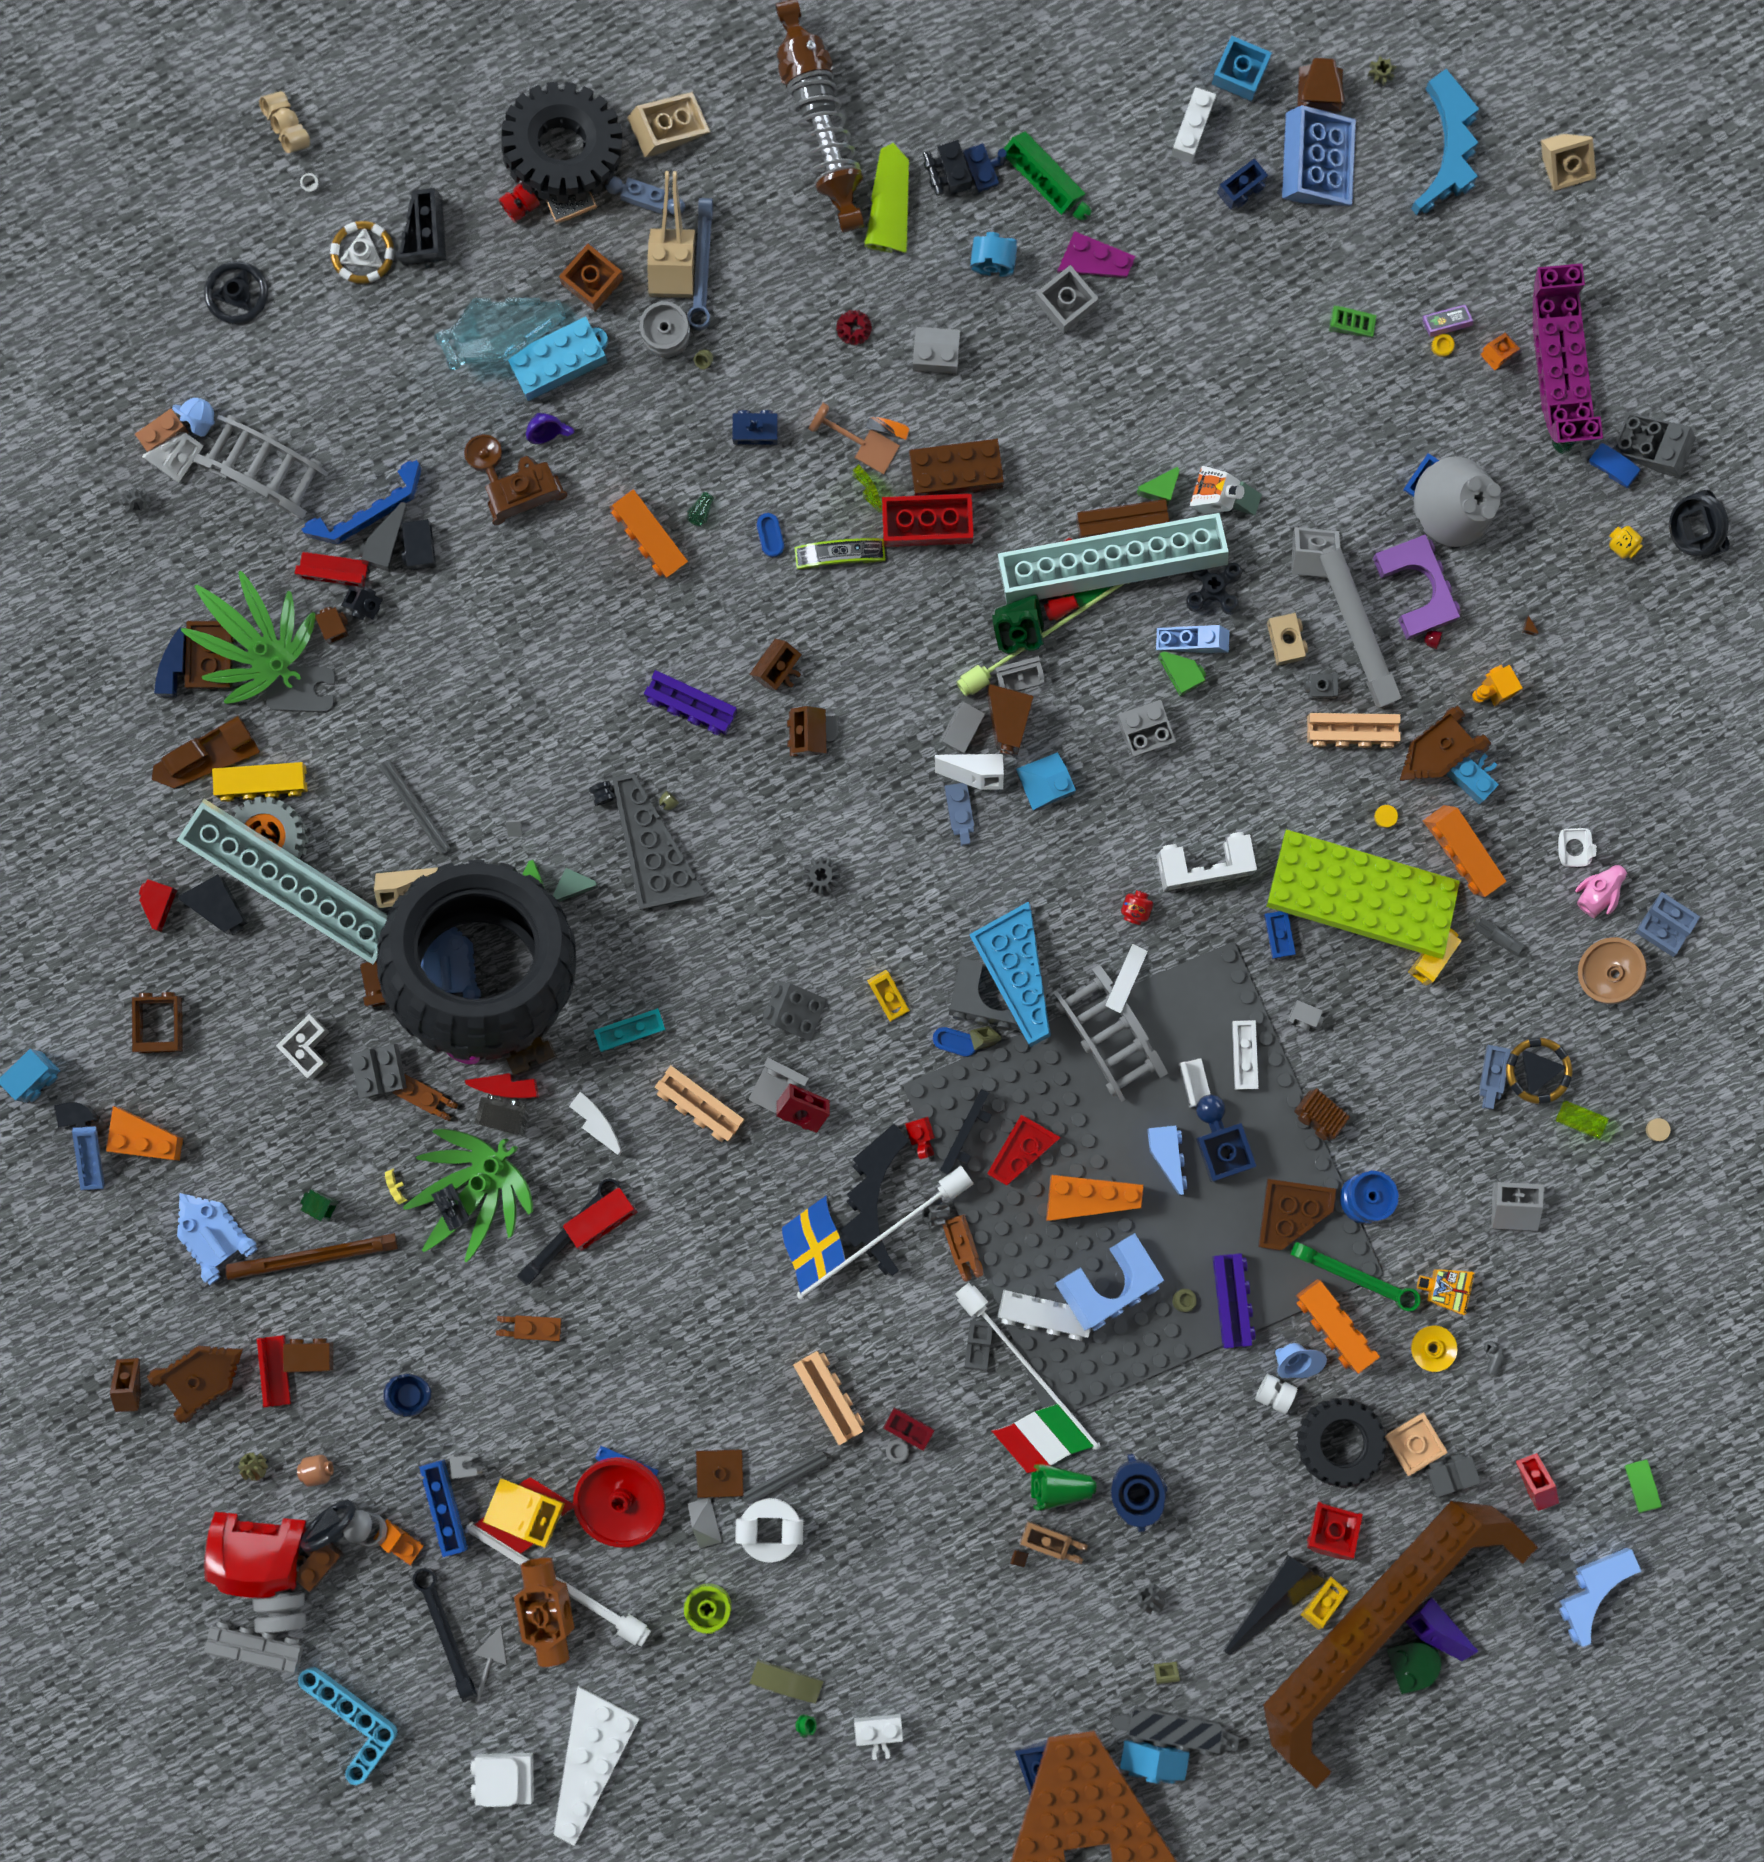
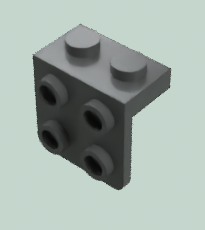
(793, 1010)

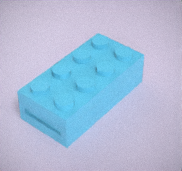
(559, 358)

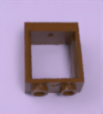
(138, 1045)

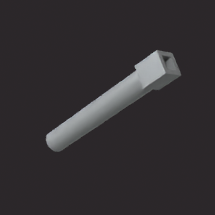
(1380, 681)

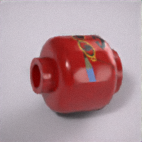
(1137, 907)

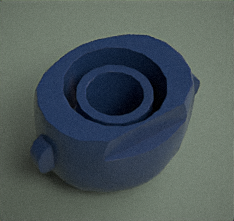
(1144, 1512)

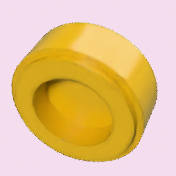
(1442, 345)
(1385, 816)

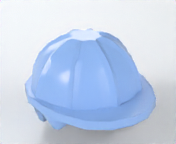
(198, 414)

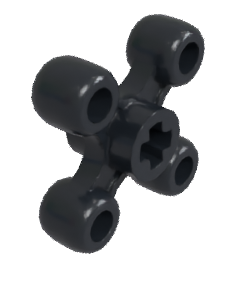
(1219, 594)

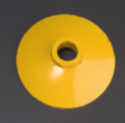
(1445, 1352)

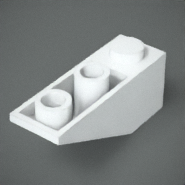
(976, 770)

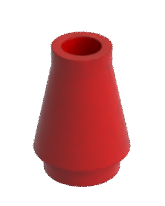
(1060, 607)

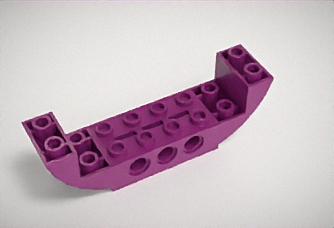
(1562, 354)

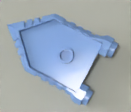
(210, 1234)

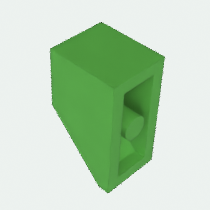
(1182, 672)

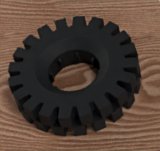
(569, 110)

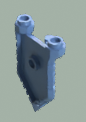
(450, 964)

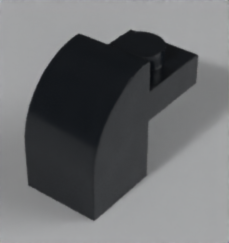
(74, 1114)

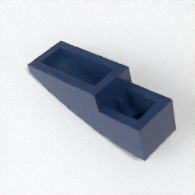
(171, 666)

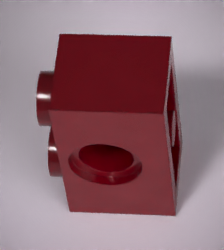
(803, 1108)

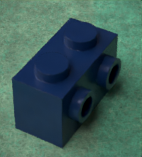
(1242, 184)

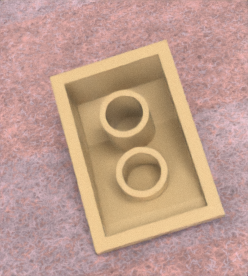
(667, 123)

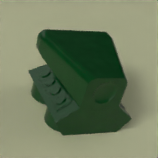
(1019, 625)

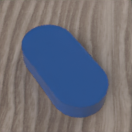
(770, 535)
(953, 1041)

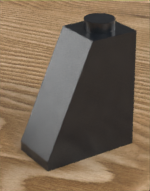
(216, 904)

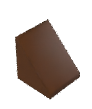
(1529, 627)
(1019, 1558)

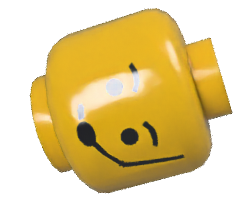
(1625, 542)

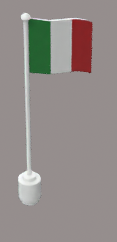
(1045, 1433)

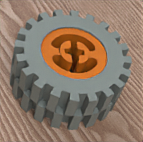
(275, 812)

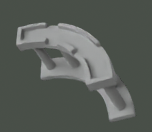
(248, 479)
(1127, 1021)

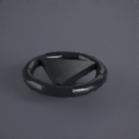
(236, 292)
(327, 1525)

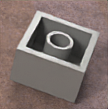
(1066, 299)

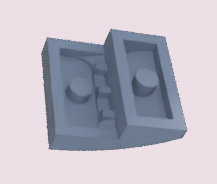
(1667, 924)

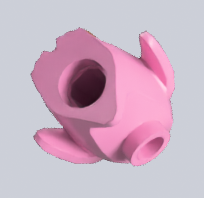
(1601, 891)

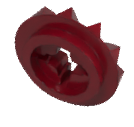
(859, 335)

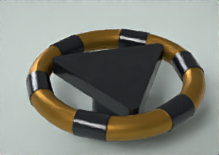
(1539, 1070)

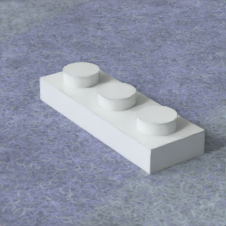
(1245, 1055)

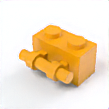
(1498, 686)

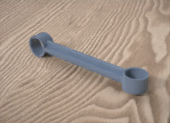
(705, 216)

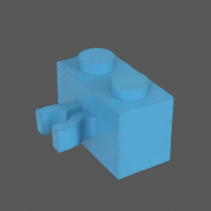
(1473, 779)

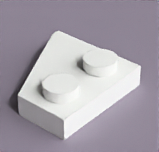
(174, 455)

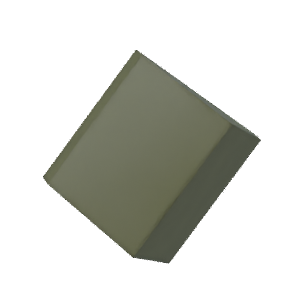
(984, 1037)
(1166, 1673)

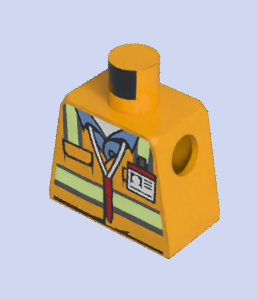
(1448, 1289)

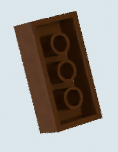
(956, 468)

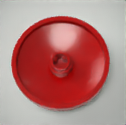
(619, 1502)

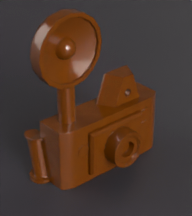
(518, 491)

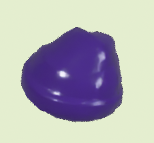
(545, 428)

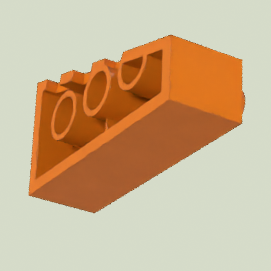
(648, 533)
(1464, 850)
(1083, 1197)
(1336, 1327)

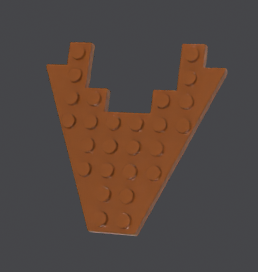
(1085, 1803)

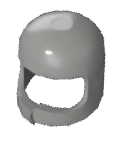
(360, 1529)

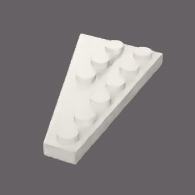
(593, 1750)

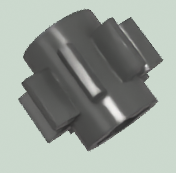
(135, 501)
(936, 1213)
(1151, 1599)

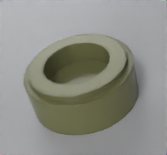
(1184, 1300)

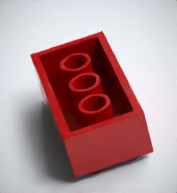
(927, 520)

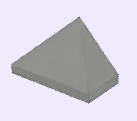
(704, 1522)

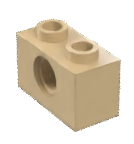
(1284, 652)

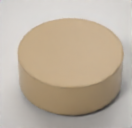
(1658, 1129)

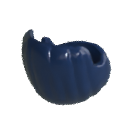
(406, 1395)

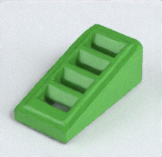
(1343, 328)

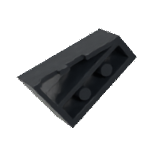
(424, 231)

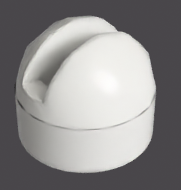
(307, 178)

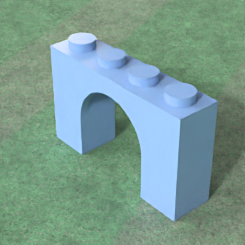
(1140, 1278)

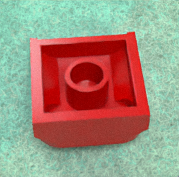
(1334, 1532)

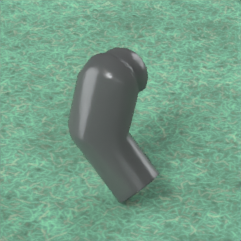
(1495, 1355)

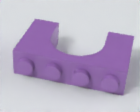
(1419, 555)

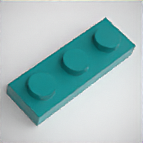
(629, 1030)

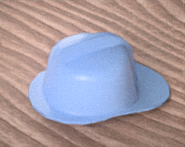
(1298, 1362)

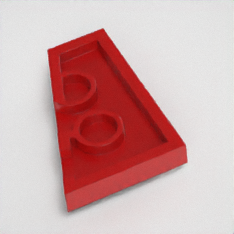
(1021, 1149)

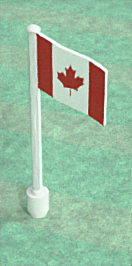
(513, 1547)

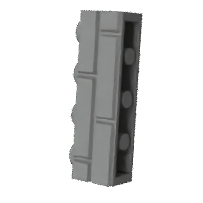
(254, 1648)

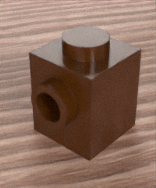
(332, 624)

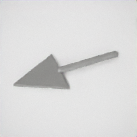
(492, 1650)

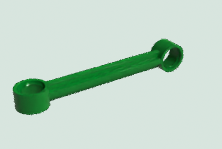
(1351, 1274)

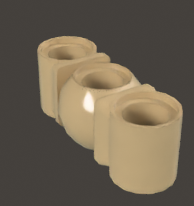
(284, 122)

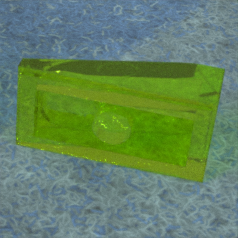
(1582, 1120)

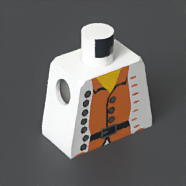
(1215, 491)

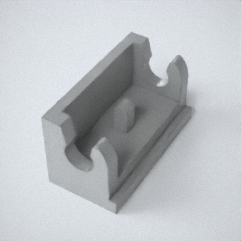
(1020, 674)
(961, 727)
(461, 1465)

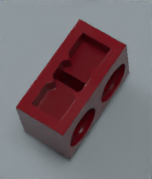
(908, 1428)

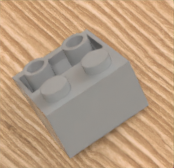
(1146, 728)
(1516, 1206)

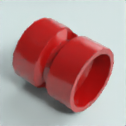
(527, 201)

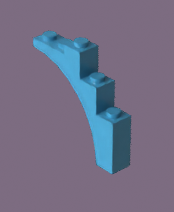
(1456, 114)

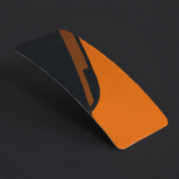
(888, 426)

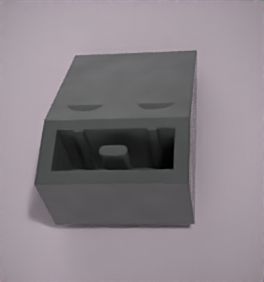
(1655, 443)

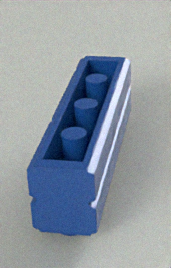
(443, 1508)

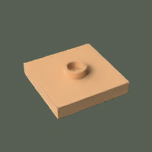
(1415, 1444)

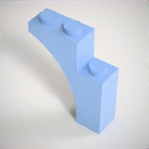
(1597, 1580)

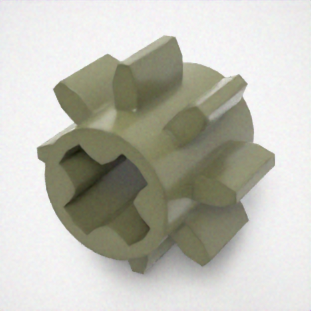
(1385, 66)
(252, 1466)

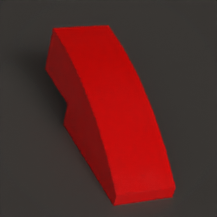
(504, 1086)

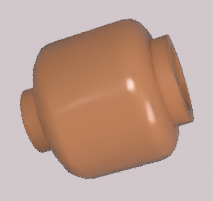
(315, 1470)

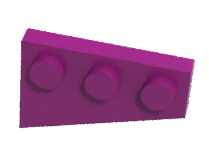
(1095, 258)

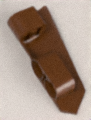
(199, 756)

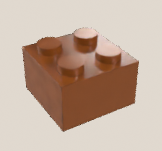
(591, 277)

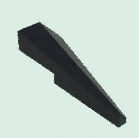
(1284, 1590)

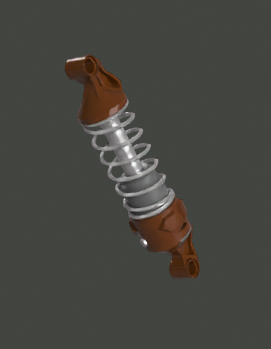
(807, 74)

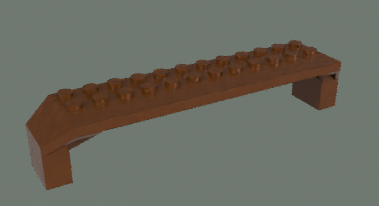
(1375, 1619)

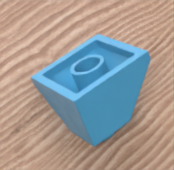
(1046, 781)

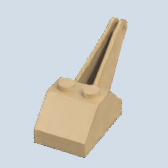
(671, 253)

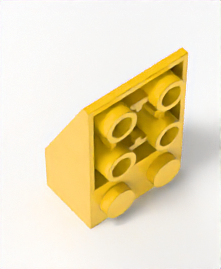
(523, 1513)

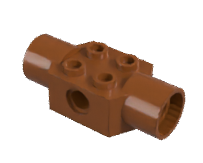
(544, 1612)

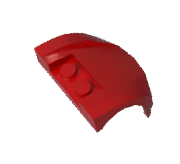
(252, 1556)

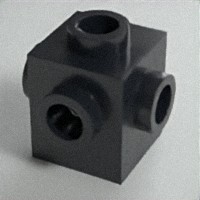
(362, 602)

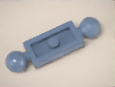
(642, 195)

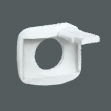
(1585, 838)

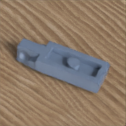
(960, 811)
(1493, 1075)

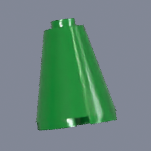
(1059, 1487)

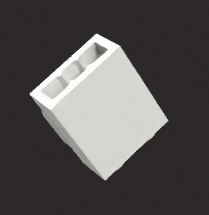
(503, 1779)

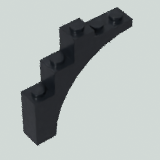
(873, 1163)

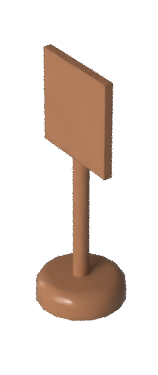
(874, 451)

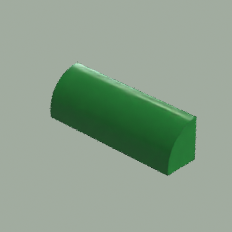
(1043, 172)

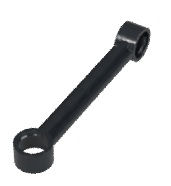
(536, 1266)
(463, 1681)

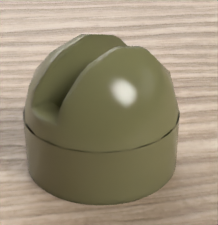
(703, 359)
(670, 801)

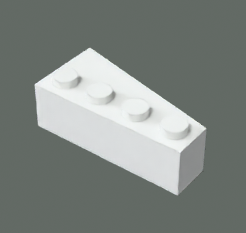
(1040, 1313)

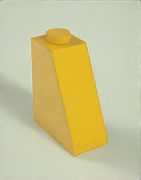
(1428, 967)

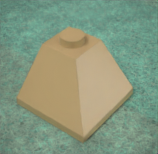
(1568, 159)

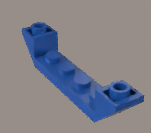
(318, 530)

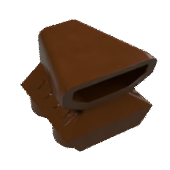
(1321, 85)

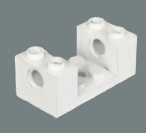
(1239, 864)

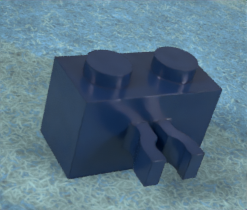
(755, 428)

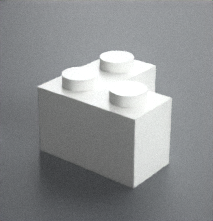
(300, 1044)

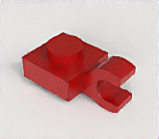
(921, 1133)

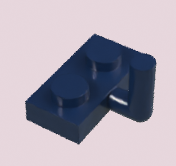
(982, 167)

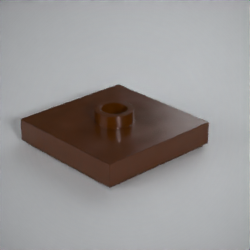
(719, 1473)

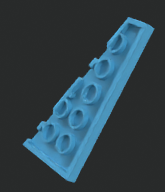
(1013, 961)

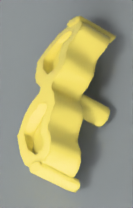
(393, 1187)

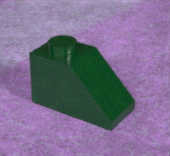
(318, 1205)

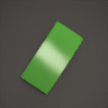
(1643, 1486)

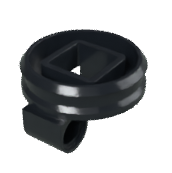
(1716, 520)

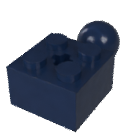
(1211, 1111)

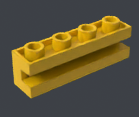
(259, 780)

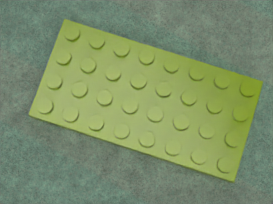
(1363, 894)

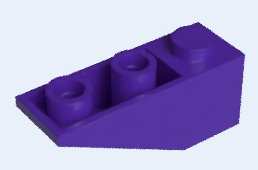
(1438, 1630)

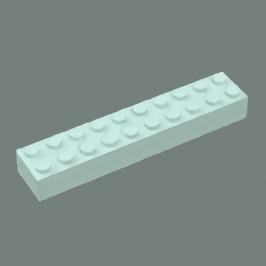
(1114, 558)
(284, 879)

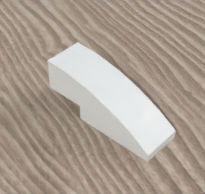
(596, 1122)

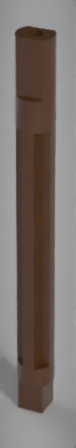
(312, 1256)

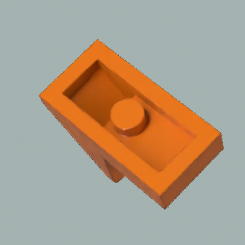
(1499, 351)
(400, 1543)

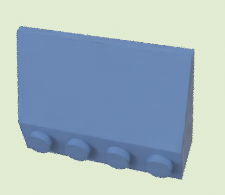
(1318, 157)

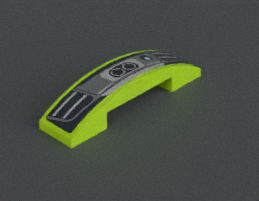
(839, 552)

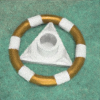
(362, 252)

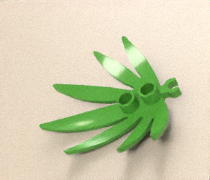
(265, 653)
(486, 1175)

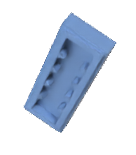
(88, 1158)

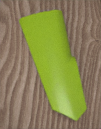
(889, 202)

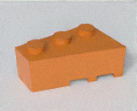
(139, 1137)

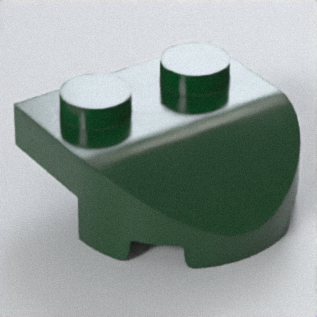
(1415, 1665)

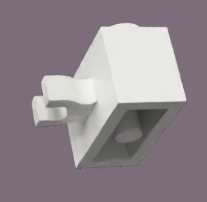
(878, 1731)

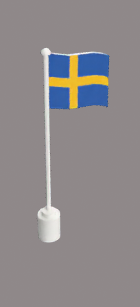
(817, 1247)

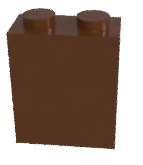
(1009, 717)

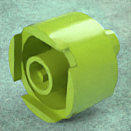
(696, 1614)

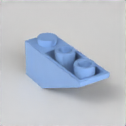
(1193, 639)
(1165, 1150)

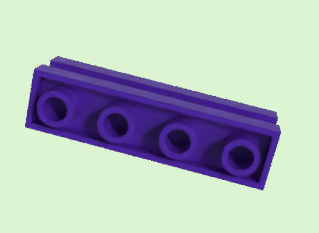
(690, 702)
(1232, 1300)

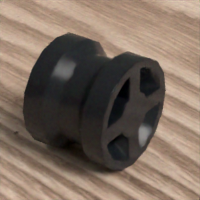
(602, 793)

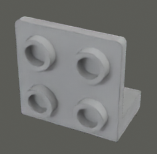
(773, 1082)

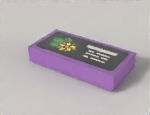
(1447, 320)

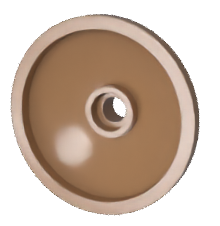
(1604, 960)

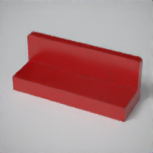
(331, 569)
(599, 1219)
(273, 1380)

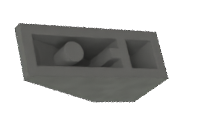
(382, 542)

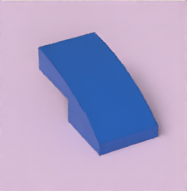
(1615, 465)

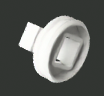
(769, 1551)

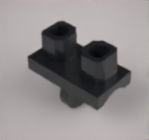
(451, 1207)

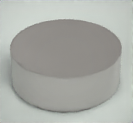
(897, 1451)

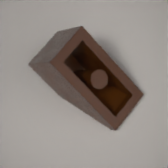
(126, 1385)

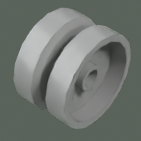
(661, 316)
(279, 1612)

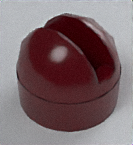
(1433, 639)

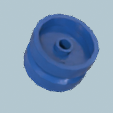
(1369, 1197)

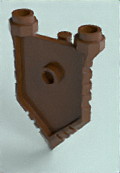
(1441, 747)
(198, 1378)

